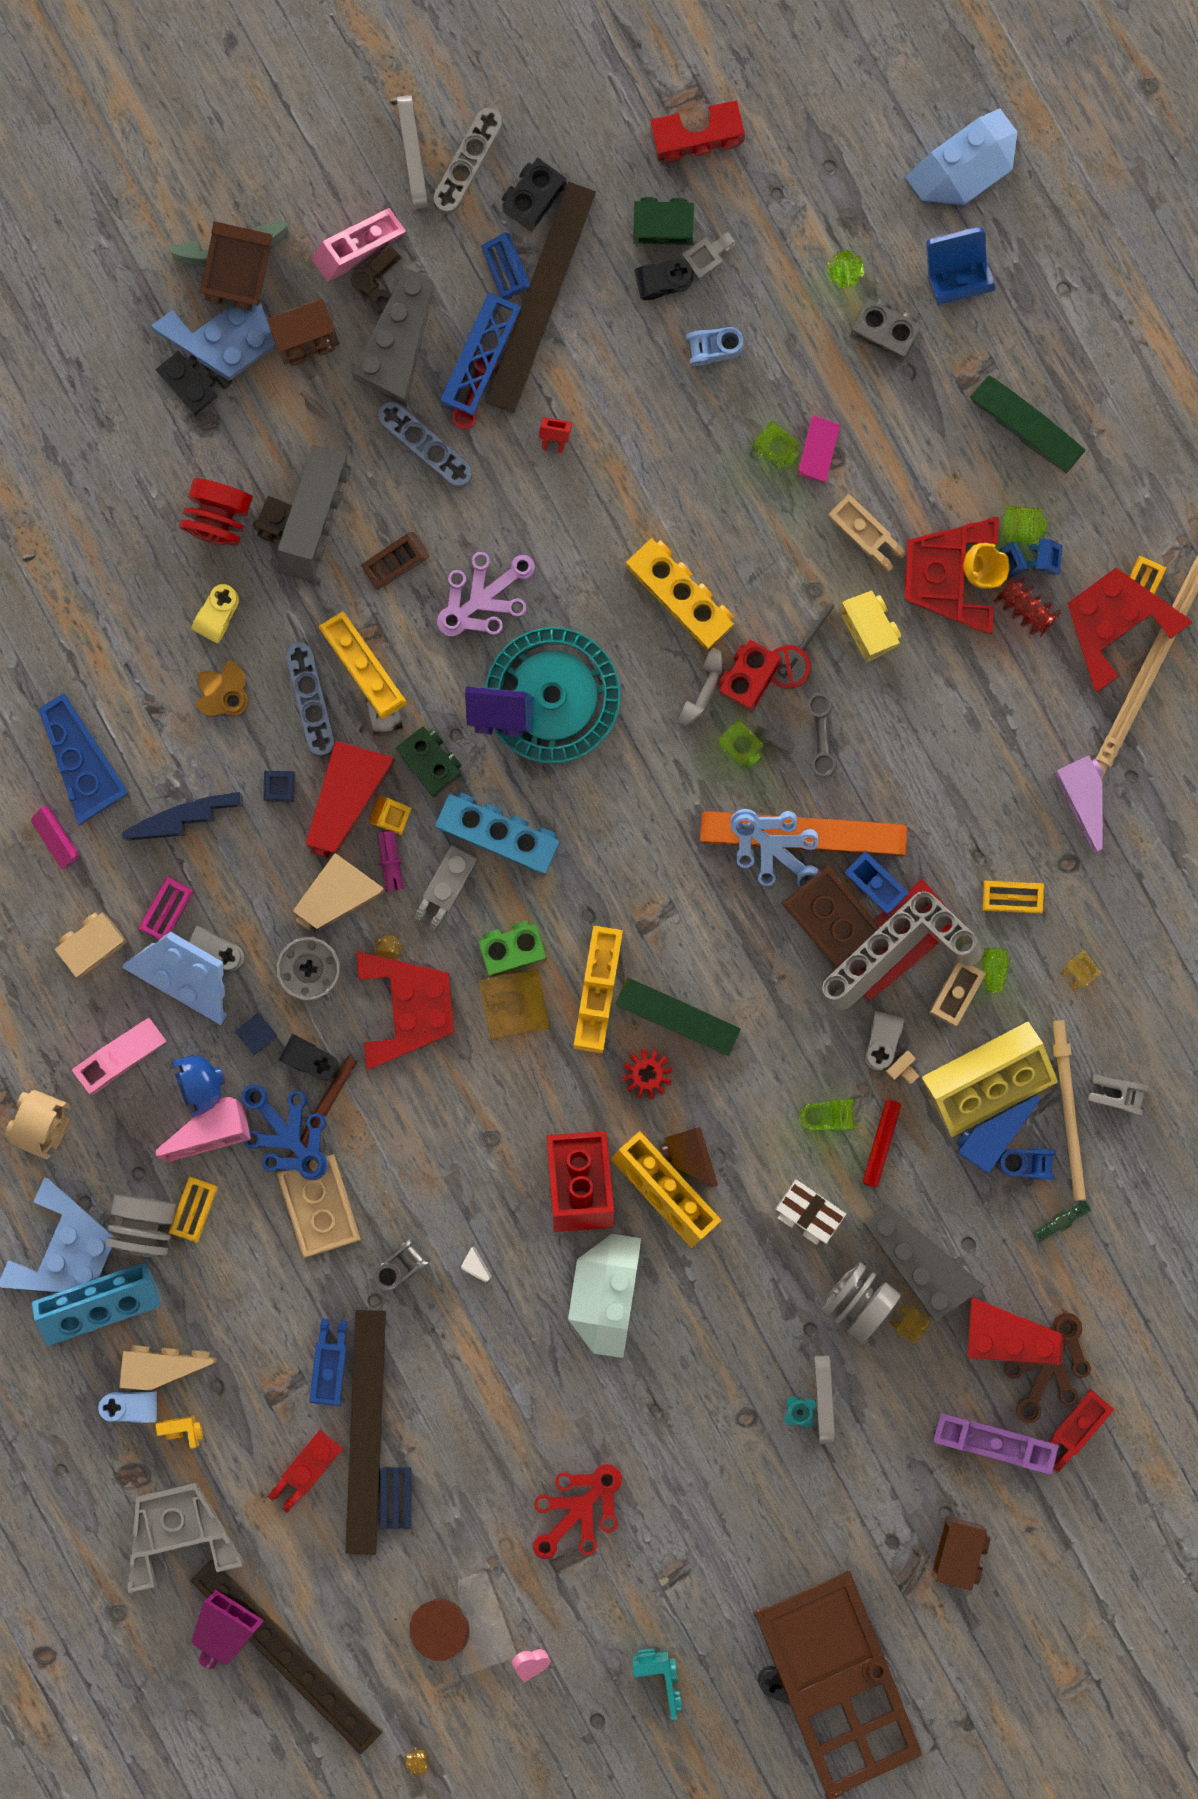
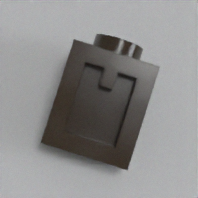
(272, 519)

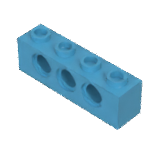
(537, 859)
(96, 1304)

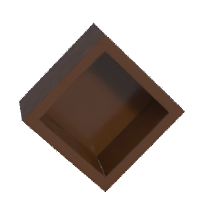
(303, 332)
(960, 1553)

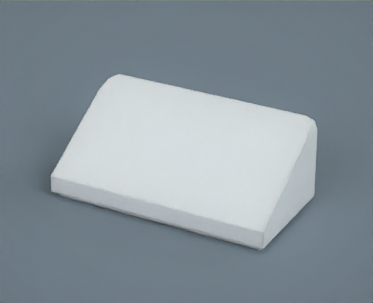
(475, 1266)

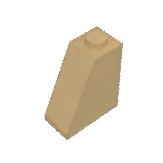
(335, 894)

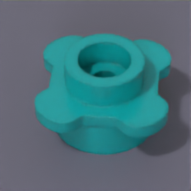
(793, 1406)

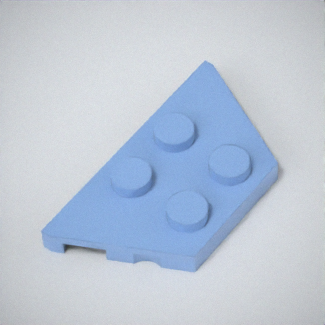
(183, 974)

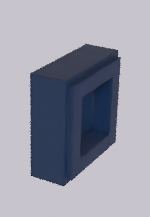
(279, 786)
(256, 1034)

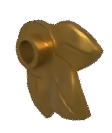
(220, 688)

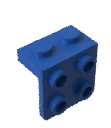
(959, 265)

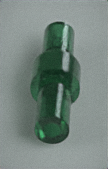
(1062, 1221)

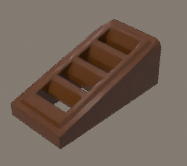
(389, 551)

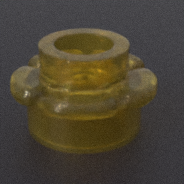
(388, 946)
(417, 1761)

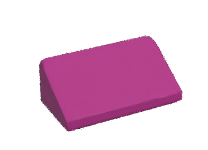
(818, 449)
(55, 837)

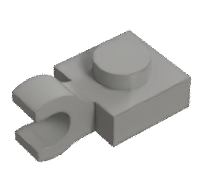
(705, 256)

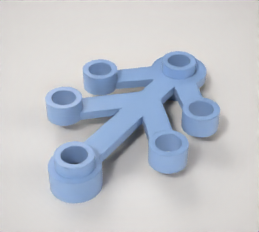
(772, 844)

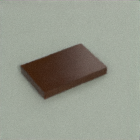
(830, 915)

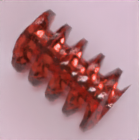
(1027, 606)

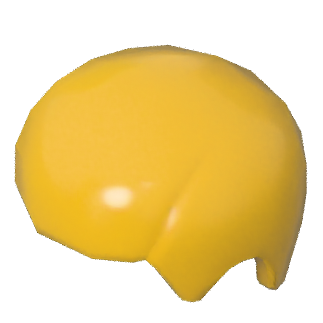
(986, 566)

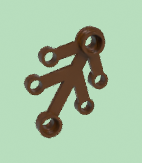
(1047, 1370)

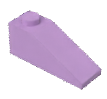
(1083, 792)

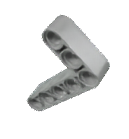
(898, 947)

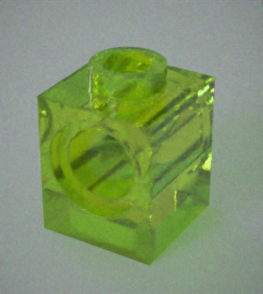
(775, 433)
(1023, 524)
(740, 731)

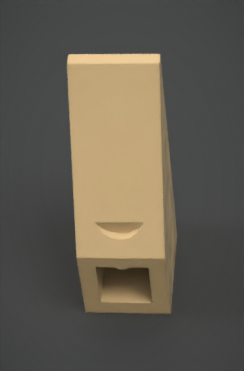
(152, 1369)

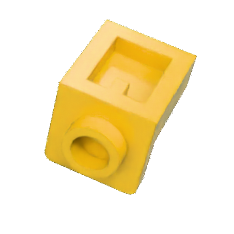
(175, 1427)

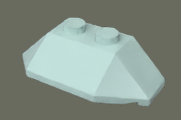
(605, 1293)

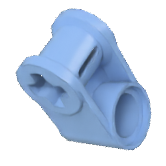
(712, 345)
(136, 1406)

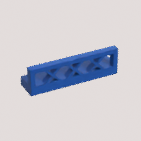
(473, 345)

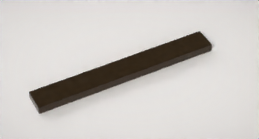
(541, 297)
(365, 1432)
(295, 1664)

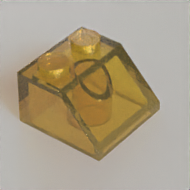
(514, 1004)

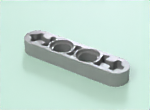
(412, 152)
(464, 159)

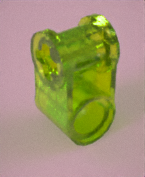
(830, 1115)

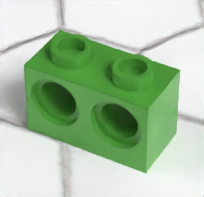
(514, 956)

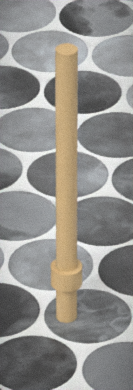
(1062, 1051)

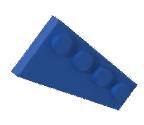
(83, 765)

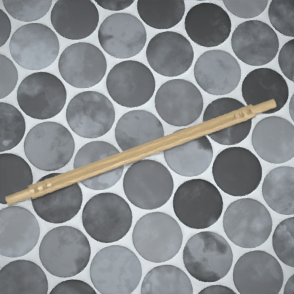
(1146, 676)

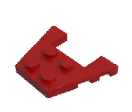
(937, 575)
(1109, 612)
(419, 1006)

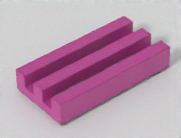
(154, 906)

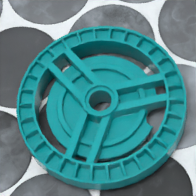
(577, 691)

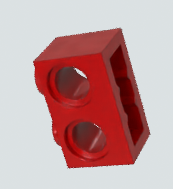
(758, 678)

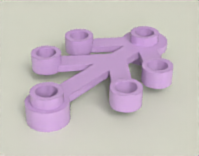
(482, 598)

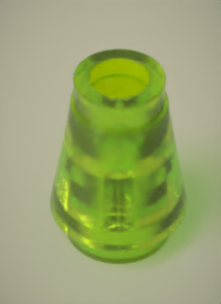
(995, 965)

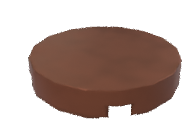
(439, 1629)

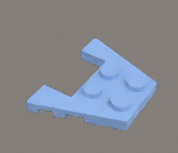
(74, 1254)

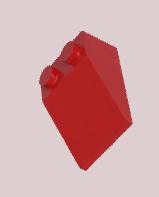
(580, 1181)

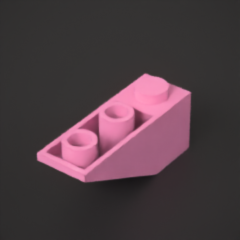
(118, 1056)

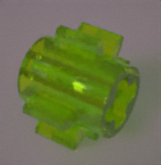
(846, 268)

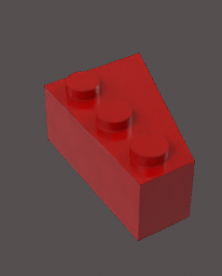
(1008, 1337)

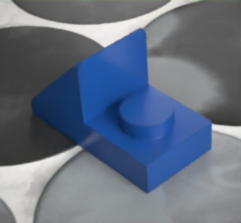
(876, 883)

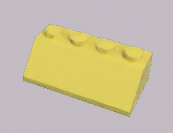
(990, 1079)

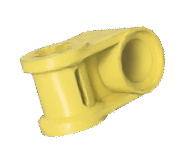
(214, 619)

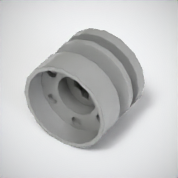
(294, 979)
(140, 1225)
(860, 1302)

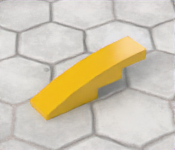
(598, 989)

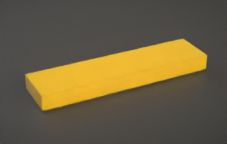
(362, 665)

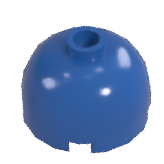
(199, 1083)

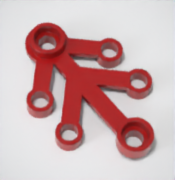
(580, 1507)

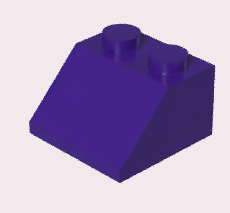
(499, 710)

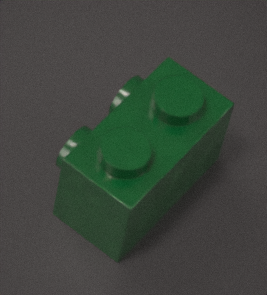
(663, 221)
(429, 761)

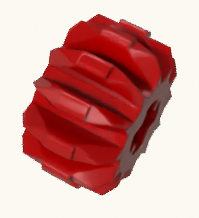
(652, 1083)

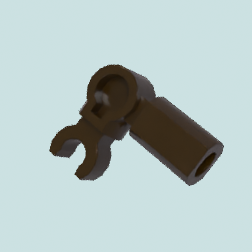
(364, 281)

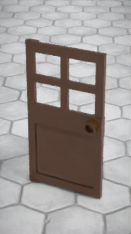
(824, 1659)

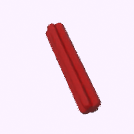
(881, 1143)

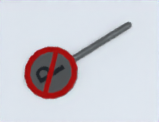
(795, 661)

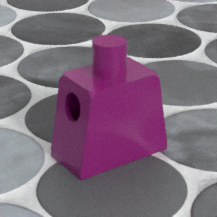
(223, 1629)

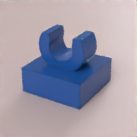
(1048, 556)

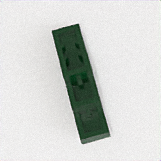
(1028, 424)
(677, 1016)

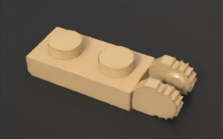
(865, 530)

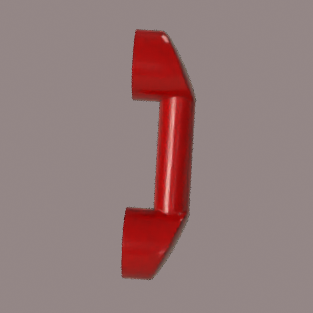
(461, 419)

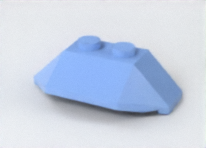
(966, 162)

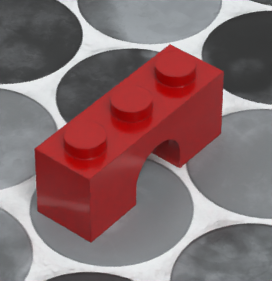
(674, 141)

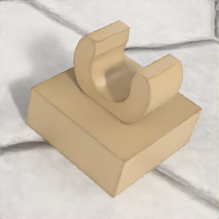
(901, 1067)

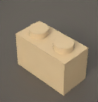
(90, 944)
(956, 993)

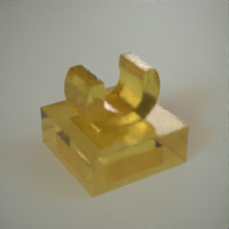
(1083, 970)
(912, 1325)

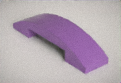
(996, 1443)

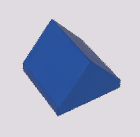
(1016, 560)

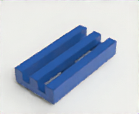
(523, 283)

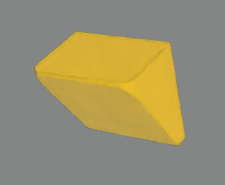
(389, 815)

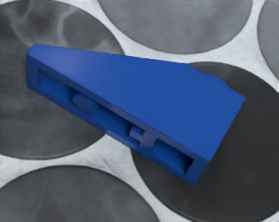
(990, 1139)

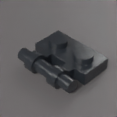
(188, 384)

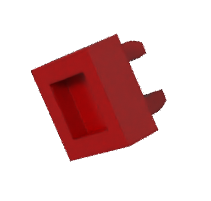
(555, 430)

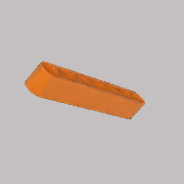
(832, 834)

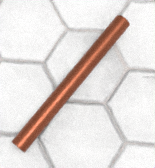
(329, 1098)

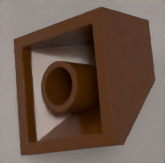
(690, 1155)

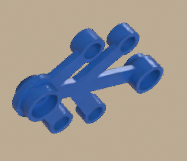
(289, 1135)

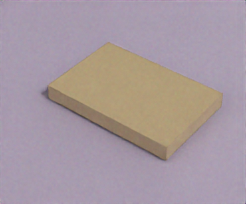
(319, 1209)

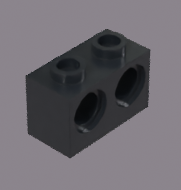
(540, 197)

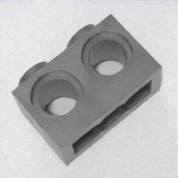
(881, 337)

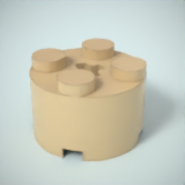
(38, 1123)

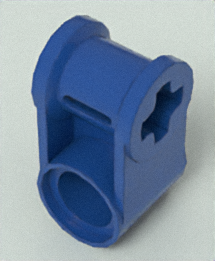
(1032, 1163)

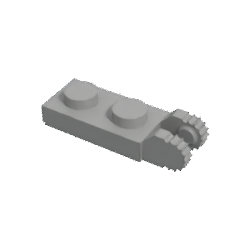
(446, 885)

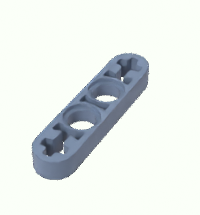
(422, 447)
(314, 698)

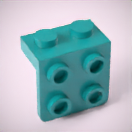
(652, 1663)

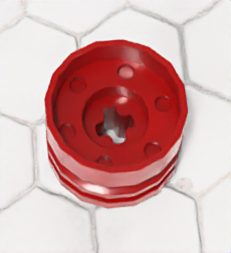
(215, 512)

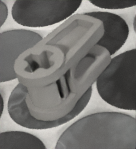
(1126, 1089)

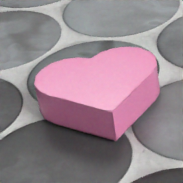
(529, 1664)

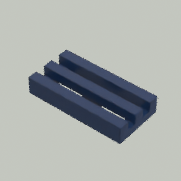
(408, 1502)

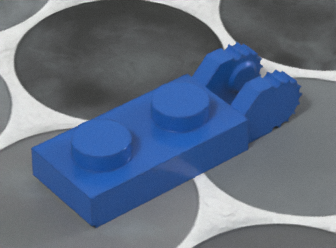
(328, 1366)

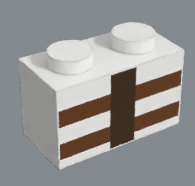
(810, 1212)

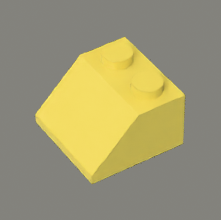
(869, 625)

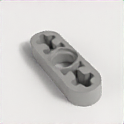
(824, 1399)

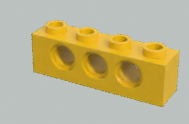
(705, 633)
(665, 1189)

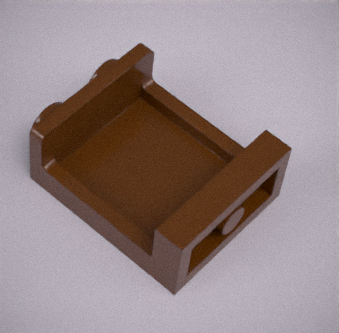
(236, 265)

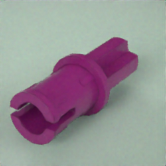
(390, 861)

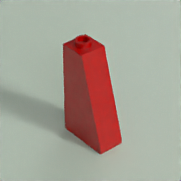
(346, 792)

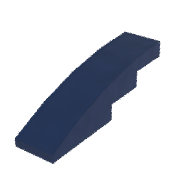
(173, 820)

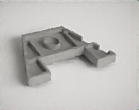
(174, 1521)

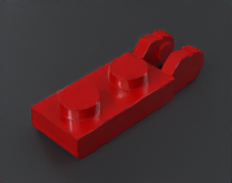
(1080, 1426)
(307, 1468)

